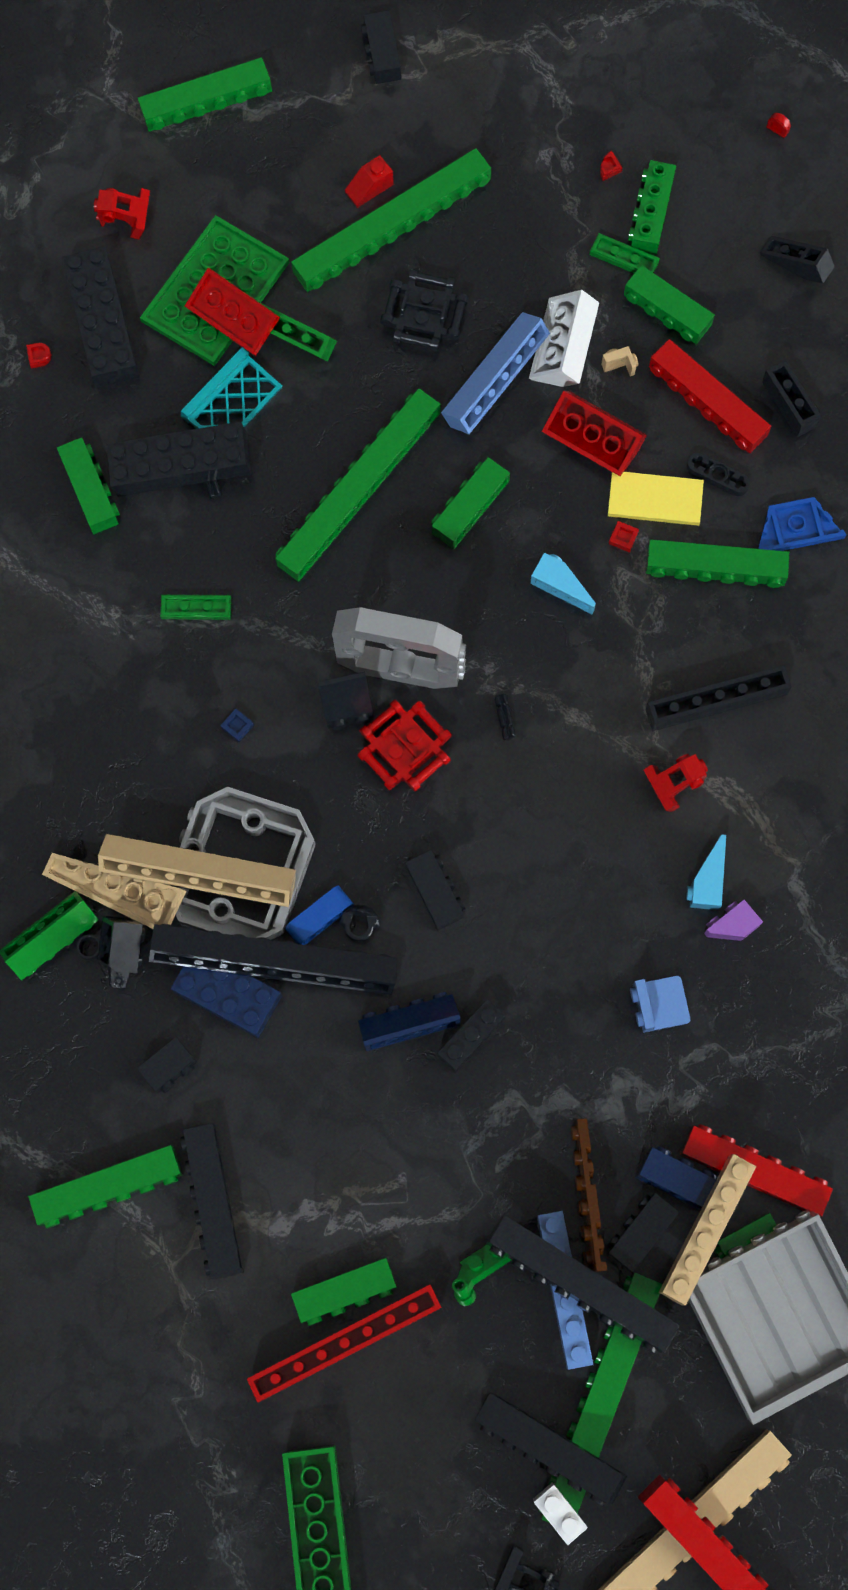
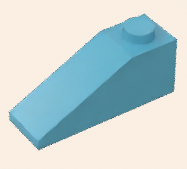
(557, 579)
(708, 884)

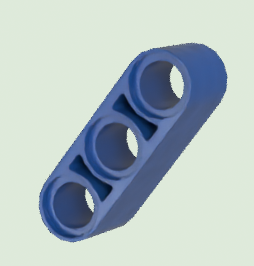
(318, 916)

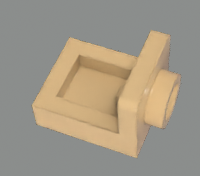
(620, 357)

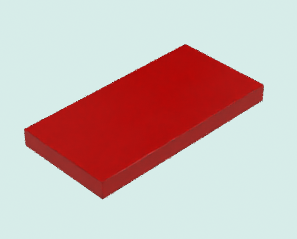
(232, 311)

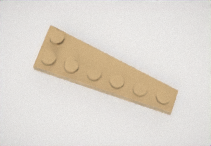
(133, 897)

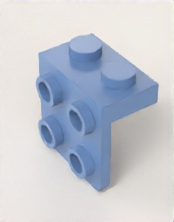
(660, 1003)

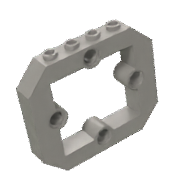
(400, 633)
(272, 817)

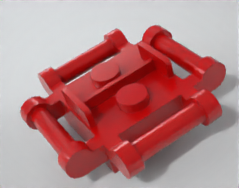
(404, 745)

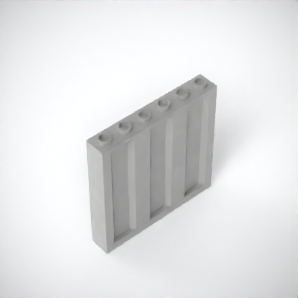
(777, 1315)

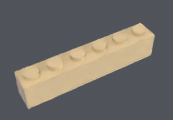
(707, 1229)

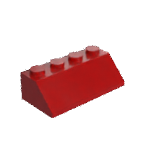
(594, 433)

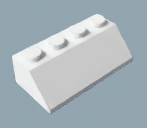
(564, 351)

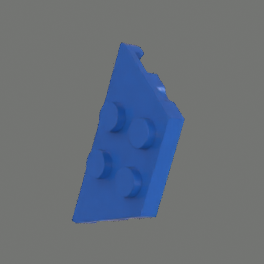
(798, 525)

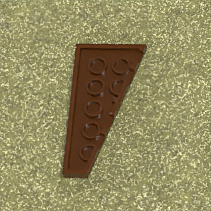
(588, 1205)

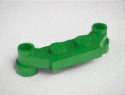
(473, 1270)

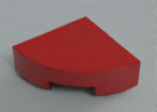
(610, 166)

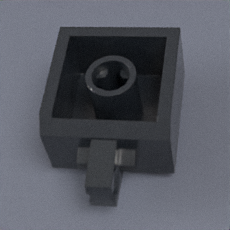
(120, 948)

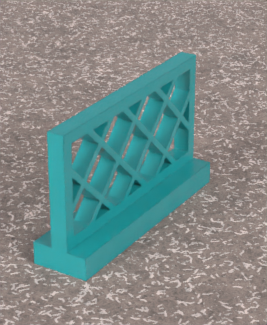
(220, 382)

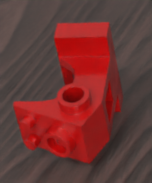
(136, 215)
(693, 770)

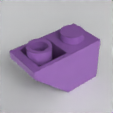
(734, 925)

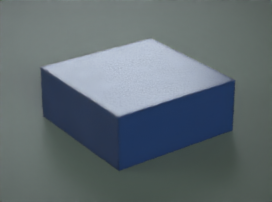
(237, 725)

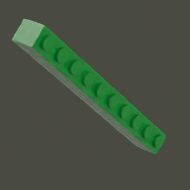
(391, 220)
(358, 484)
(605, 1387)

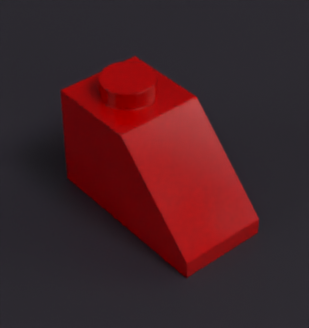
(370, 181)

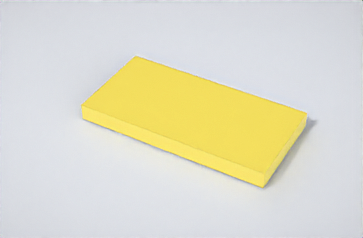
(656, 498)

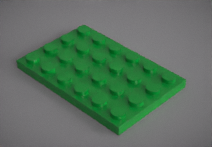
(233, 256)

